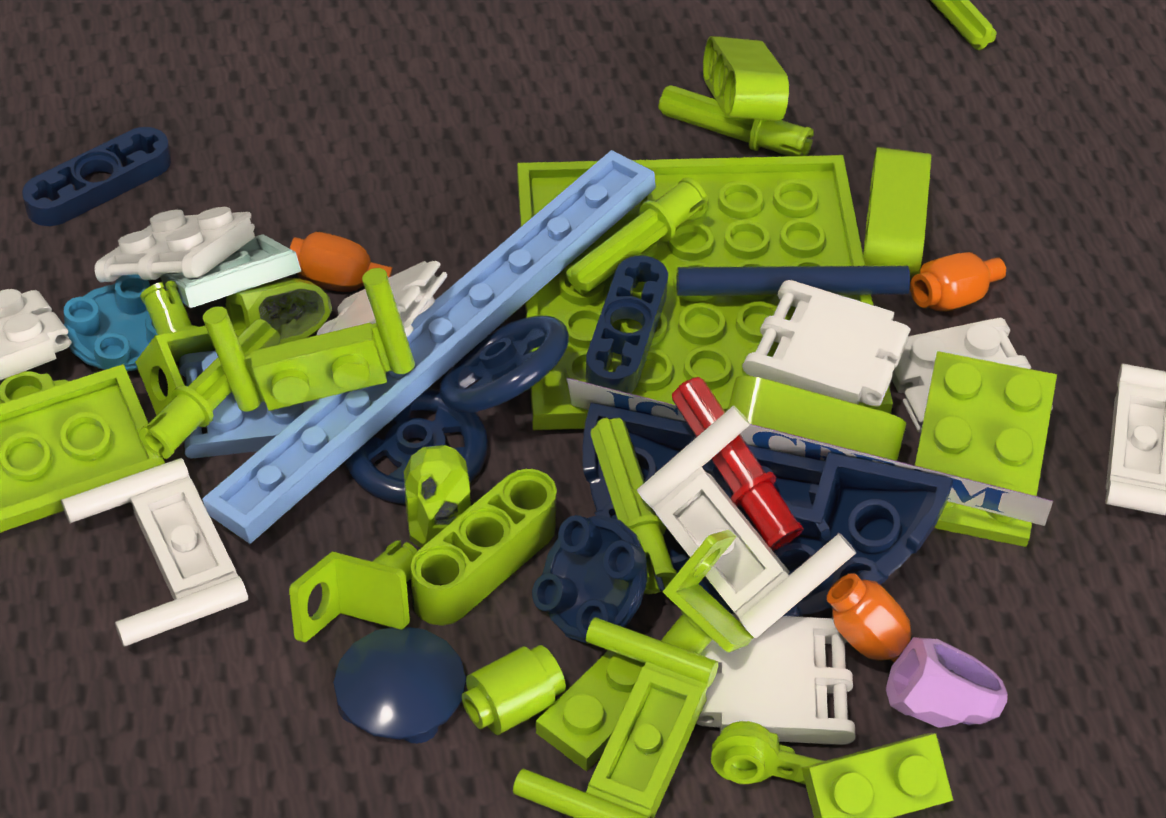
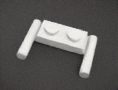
(1138, 441)
(180, 541)
(748, 572)

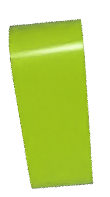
(745, 78)
(897, 209)
(818, 417)
(483, 546)

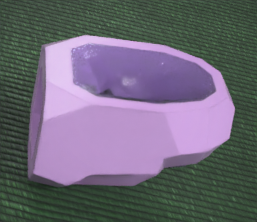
(944, 685)

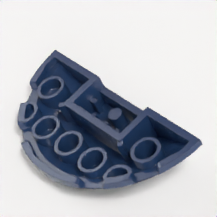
(873, 505)

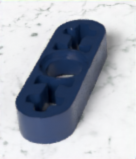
(140, 151)
(621, 305)

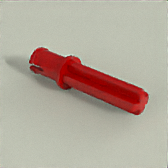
(739, 468)

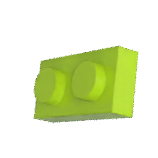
(588, 711)
(880, 781)

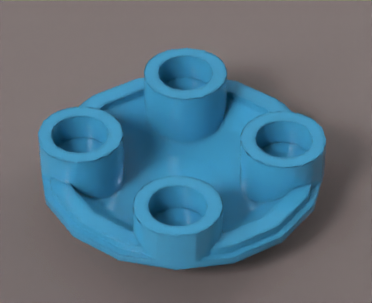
(110, 324)

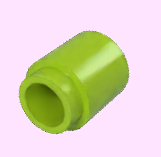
(513, 689)

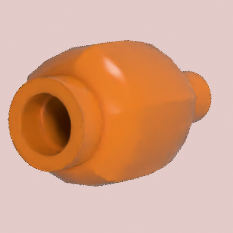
(333, 262)
(955, 281)
(869, 618)

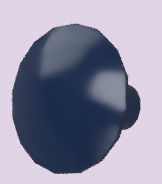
(592, 573)
(399, 683)

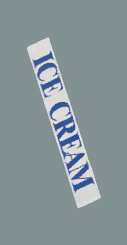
(963, 490)

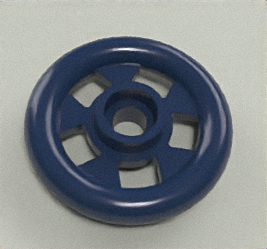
(505, 364)
(400, 451)

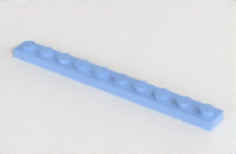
(441, 336)

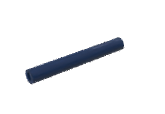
(768, 280)

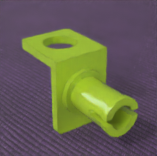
(173, 340)
(355, 588)
(702, 614)

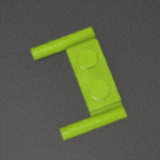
(316, 364)
(646, 737)

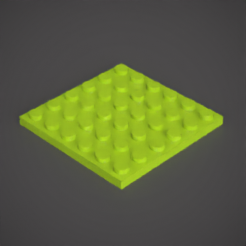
(754, 217)

